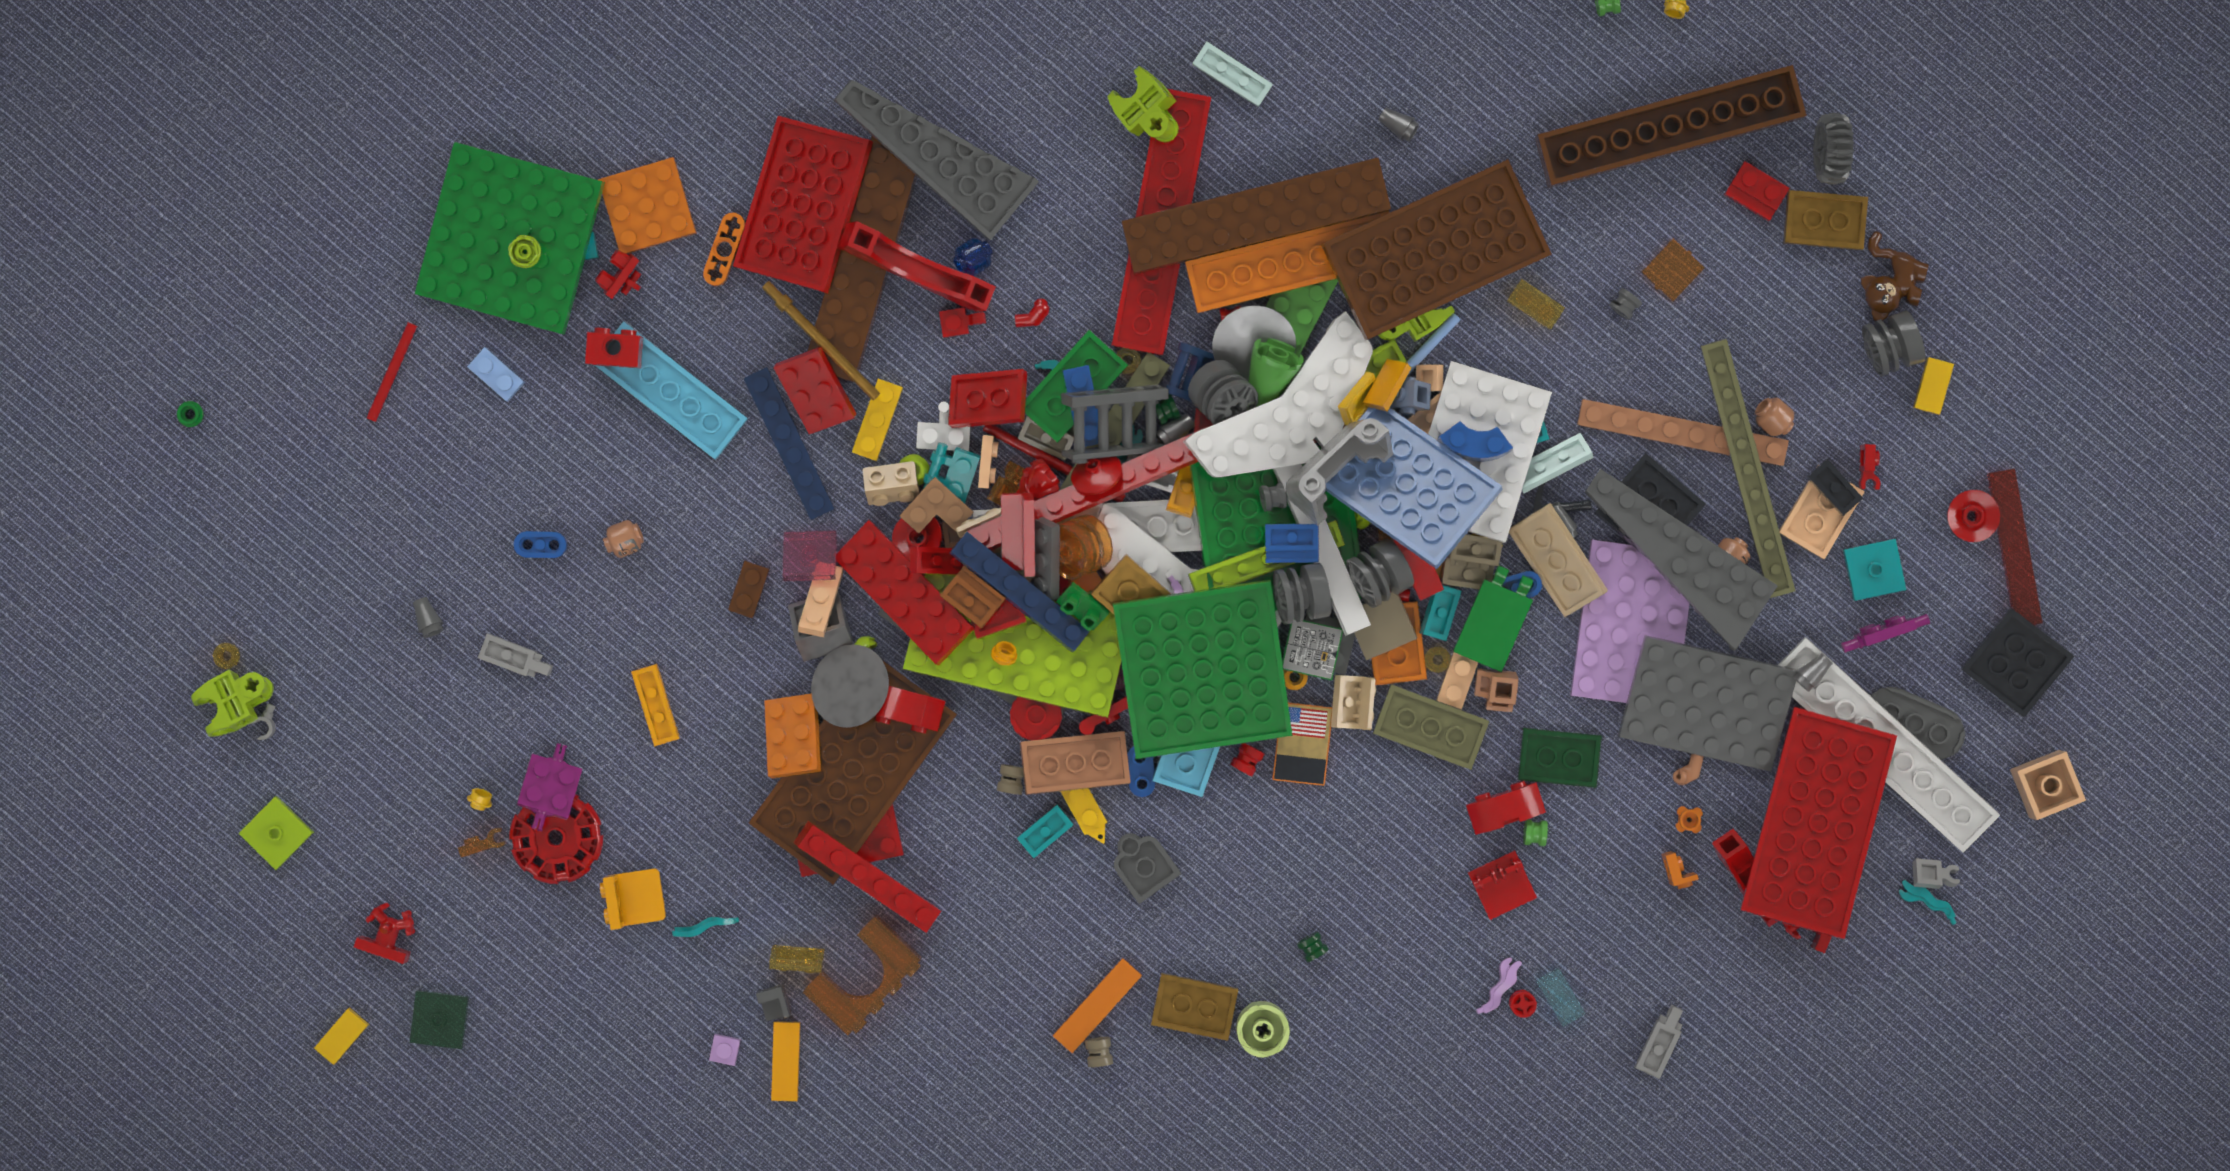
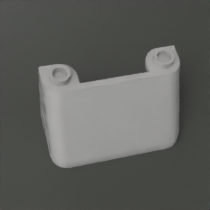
(1362, 439)

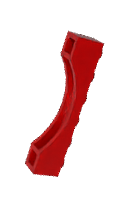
(946, 282)
(867, 876)

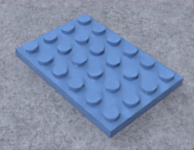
(1420, 494)

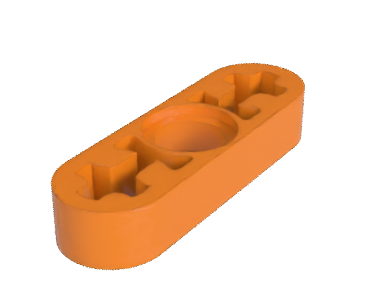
(713, 253)

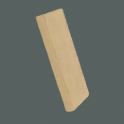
(1557, 560)

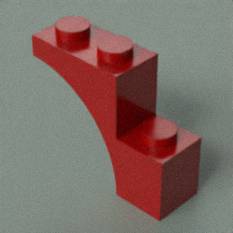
(1737, 859)

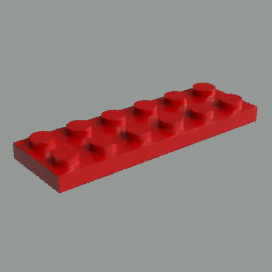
(903, 595)

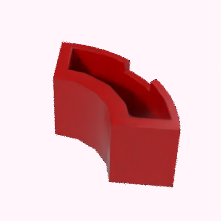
(912, 709)
(1513, 805)

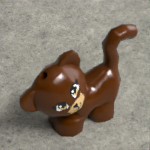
(1884, 292)

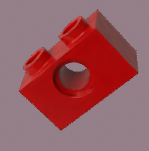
(629, 355)

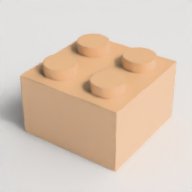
(2048, 785)

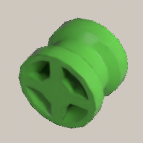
(1607, 6)
(1535, 832)

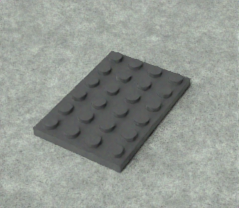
(1707, 703)

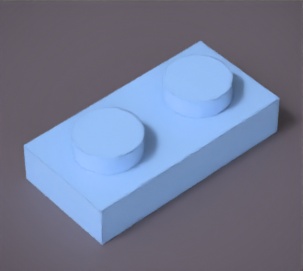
(496, 374)

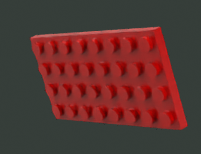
(1818, 823)

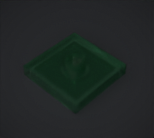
(439, 1019)

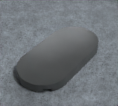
(1924, 720)

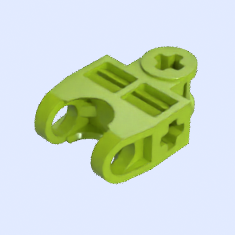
(1146, 108)
(1420, 325)
(234, 700)

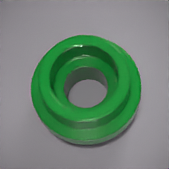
(182, 414)

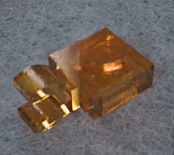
(1008, 484)
(475, 845)

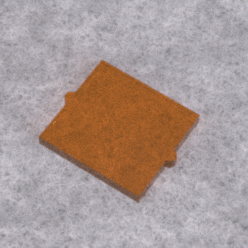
(1673, 270)

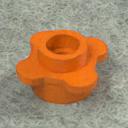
(1695, 814)

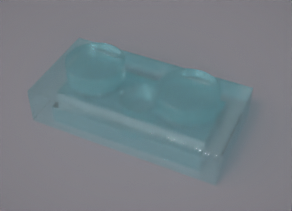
(1560, 997)

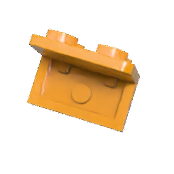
(633, 898)

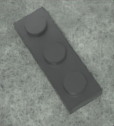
(1047, 557)

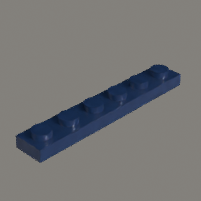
(789, 443)
(1019, 591)

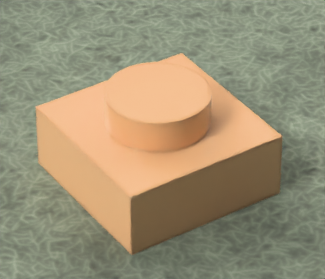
(1431, 374)

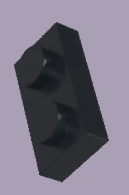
(1834, 487)

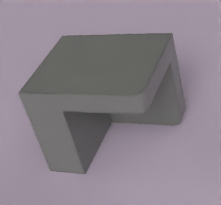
(774, 1002)

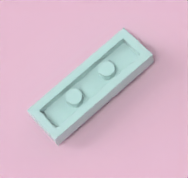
(1232, 74)
(1556, 461)

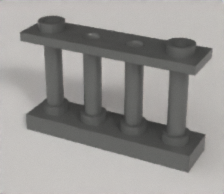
(1102, 401)

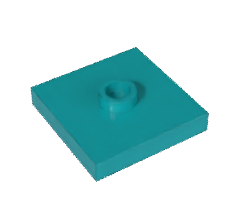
(1874, 569)

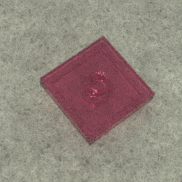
(809, 555)

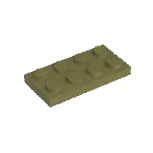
(1430, 727)

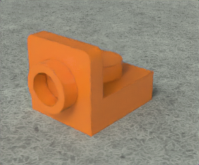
(1674, 867)

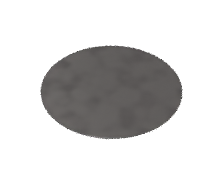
(1240, 330)
(849, 686)

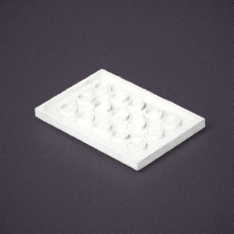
(1489, 402)

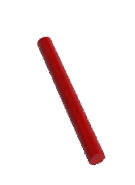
(391, 372)

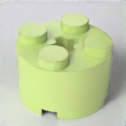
(1269, 1042)

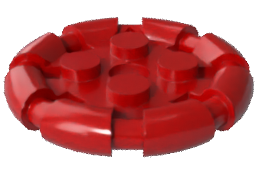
(556, 854)

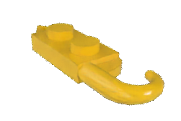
(1086, 812)

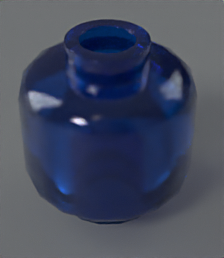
(973, 256)

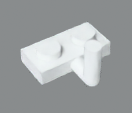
(932, 433)

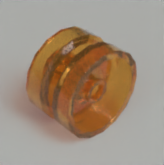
(1083, 546)

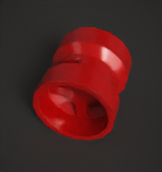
(1247, 759)

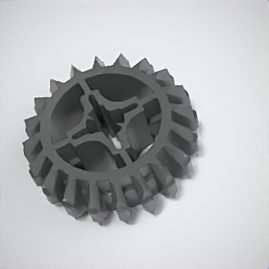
(1833, 148)

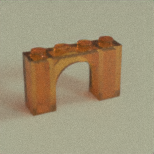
(850, 1010)

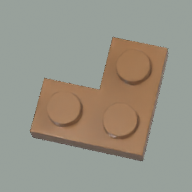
(936, 500)

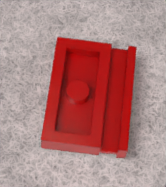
(1756, 191)

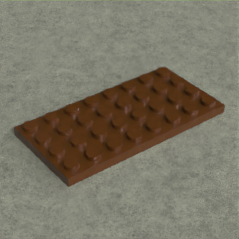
(1436, 249)
(857, 783)

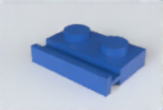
(1291, 543)

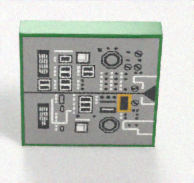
(1312, 649)

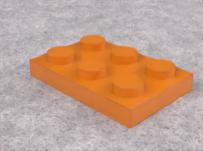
(792, 736)

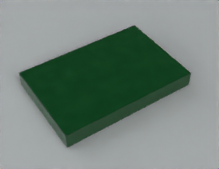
(1559, 757)

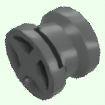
(1625, 304)
(1272, 497)

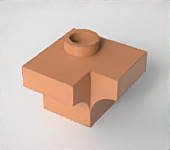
(1498, 688)

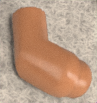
(1689, 772)

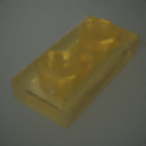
(1535, 304)
(796, 959)

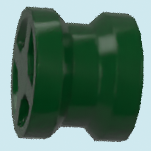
(1166, 410)
(1312, 946)

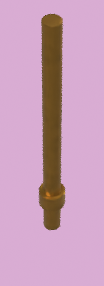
(785, 304)

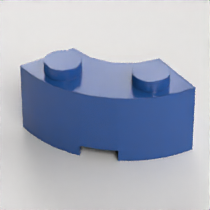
(1475, 445)

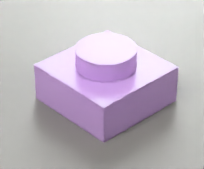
(725, 1049)

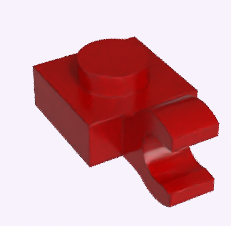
(957, 322)
(1868, 460)

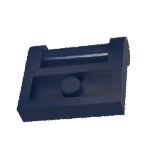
(1198, 360)

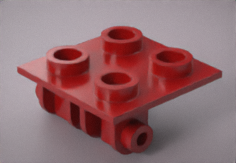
(1502, 885)

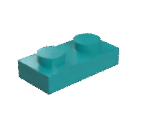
(1440, 613)
(1045, 831)

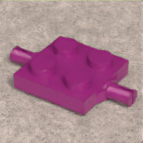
(1893, 627)
(549, 787)

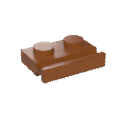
(972, 597)

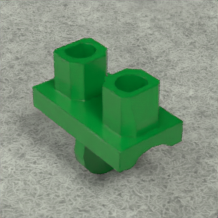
(1083, 606)

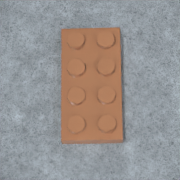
(1075, 762)

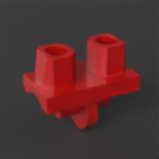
(612, 284)

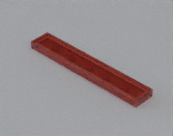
(2015, 545)

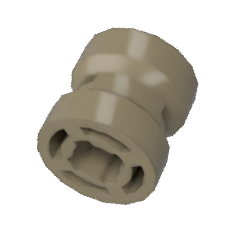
(1010, 785)
(1099, 1051)

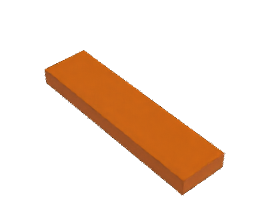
(1097, 1005)

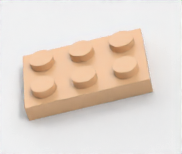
(1814, 521)

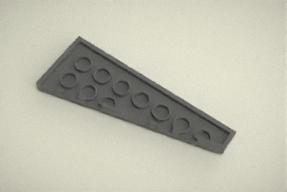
(964, 176)
(1707, 576)

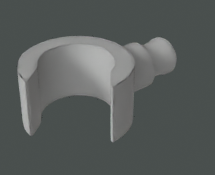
(267, 717)

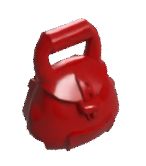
(1038, 479)

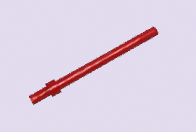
(1033, 452)

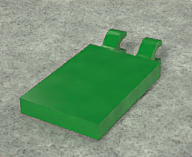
(1494, 621)

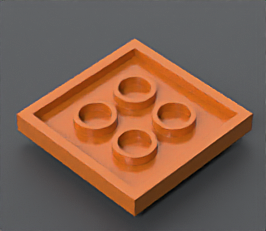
(647, 206)

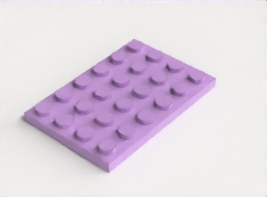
(1615, 624)

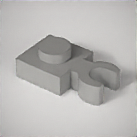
(1931, 874)

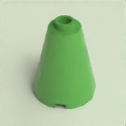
(1272, 368)

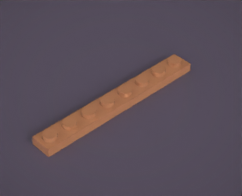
(1672, 430)

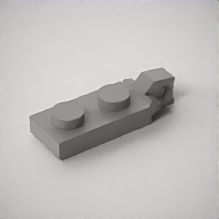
(513, 657)
(1660, 1043)

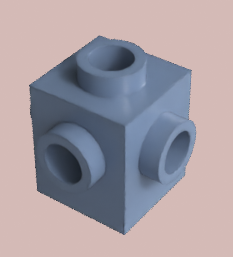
(1412, 397)

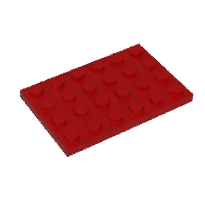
(802, 204)

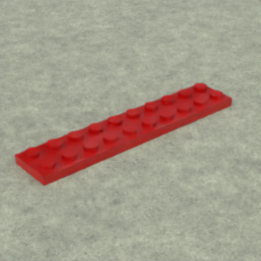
(1166, 184)

